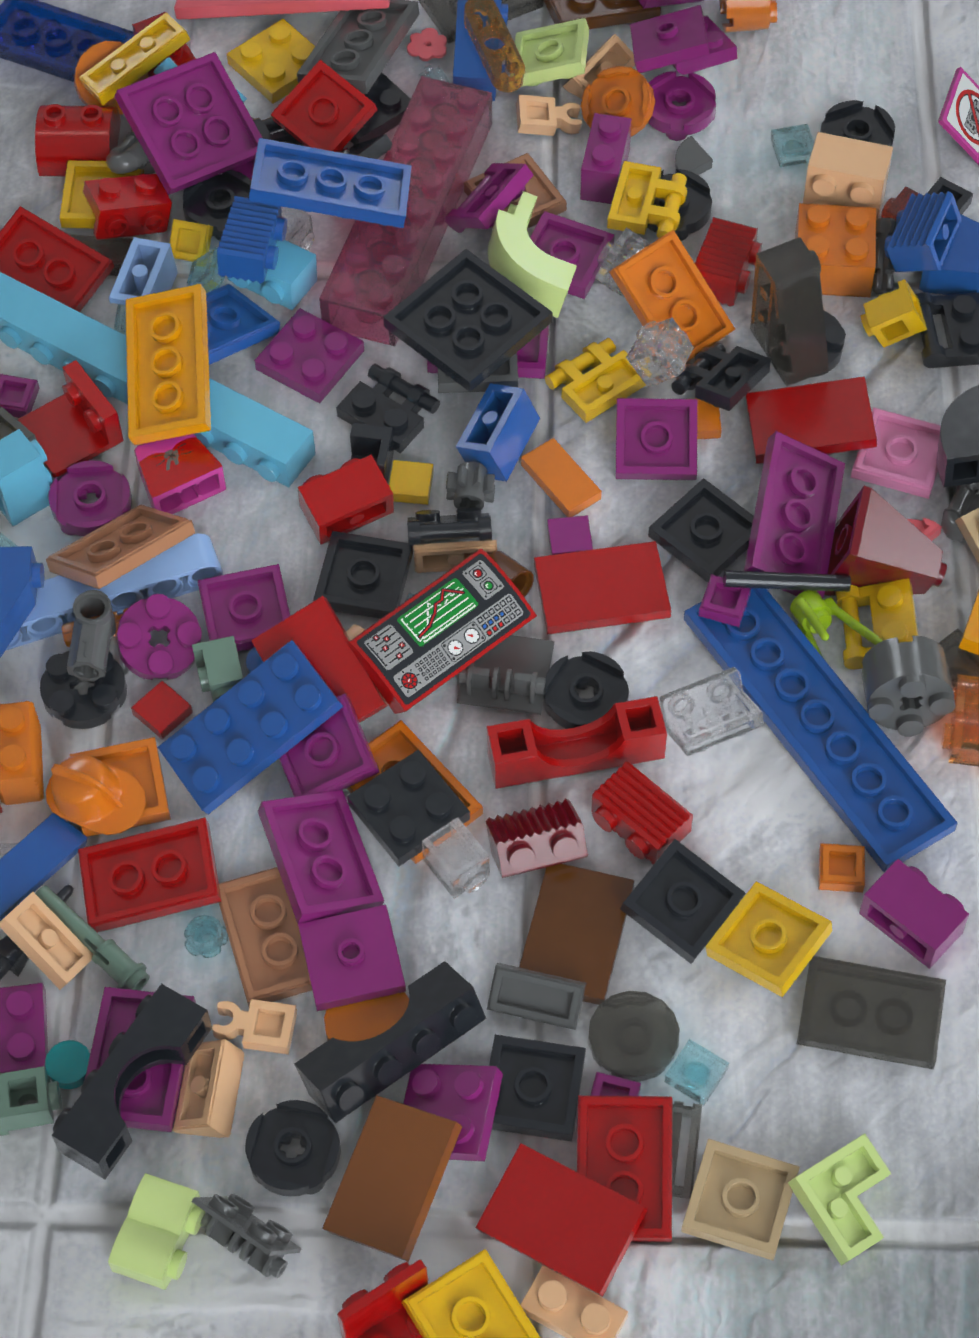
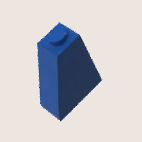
(961, 265)

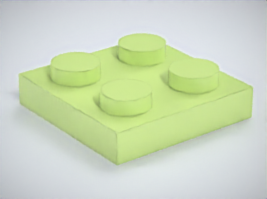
(553, 51)

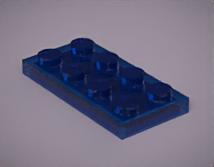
(51, 36)

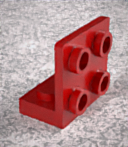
(74, 424)
(380, 1310)

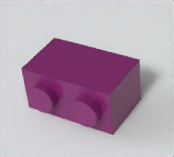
(604, 157)
(914, 912)

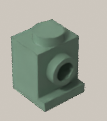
(217, 665)
(21, 1087)

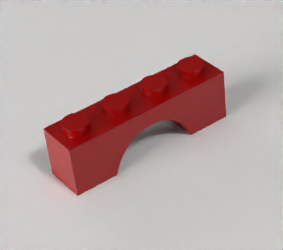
(529, 753)

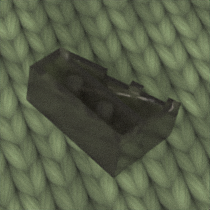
(789, 311)

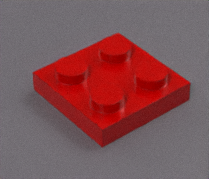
(324, 110)

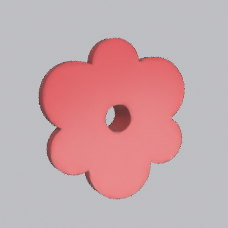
(427, 44)

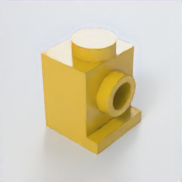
(893, 315)

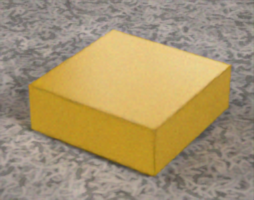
(190, 239)
(411, 481)

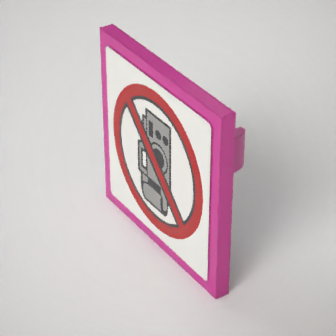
(961, 113)

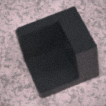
(373, 440)

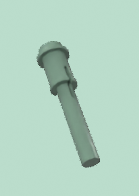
(105, 953)

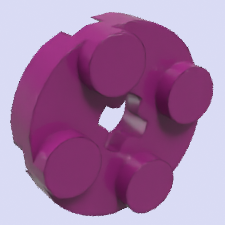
(687, 119)
(80, 480)
(158, 614)

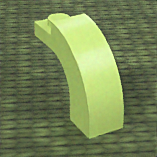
(522, 262)

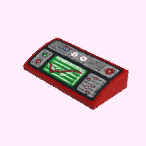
(441, 631)

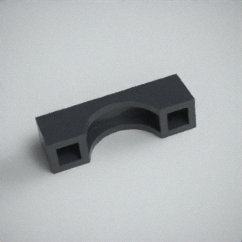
(164, 1032)
(350, 1073)

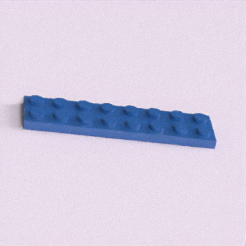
(827, 731)

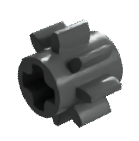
(470, 486)

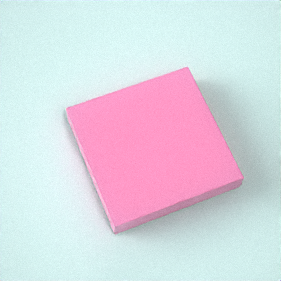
(903, 454)

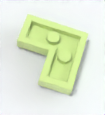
(831, 1200)

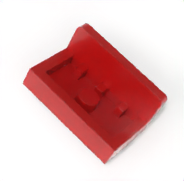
(128, 205)

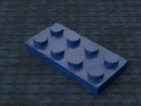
(330, 183)
(250, 727)

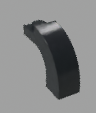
(960, 441)

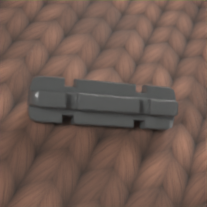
(883, 280)

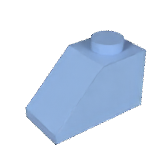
(145, 271)

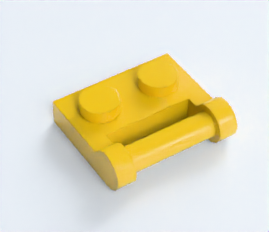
(891, 615)

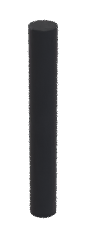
(786, 581)

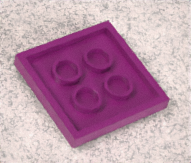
(190, 122)

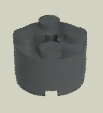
(907, 684)

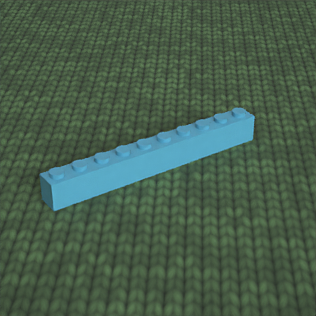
(239, 426)

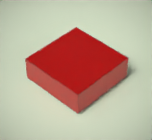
(162, 710)

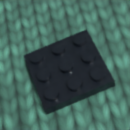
(467, 320)

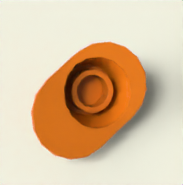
(95, 795)

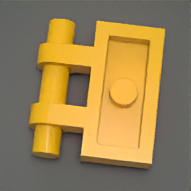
(635, 198)
(601, 386)

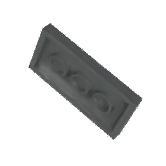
(362, 42)

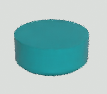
(67, 1064)

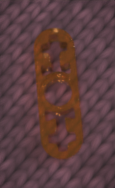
(491, 58)

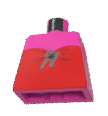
(178, 472)

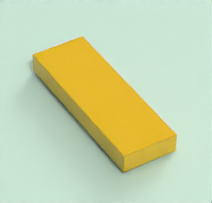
(134, 58)

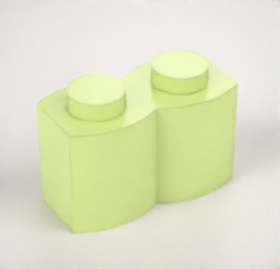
(155, 1232)

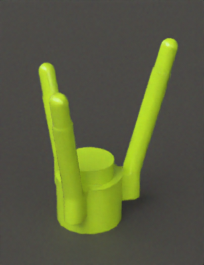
(815, 617)

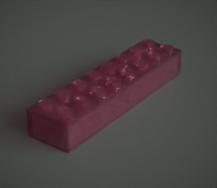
(386, 264)

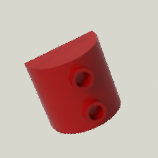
(74, 134)

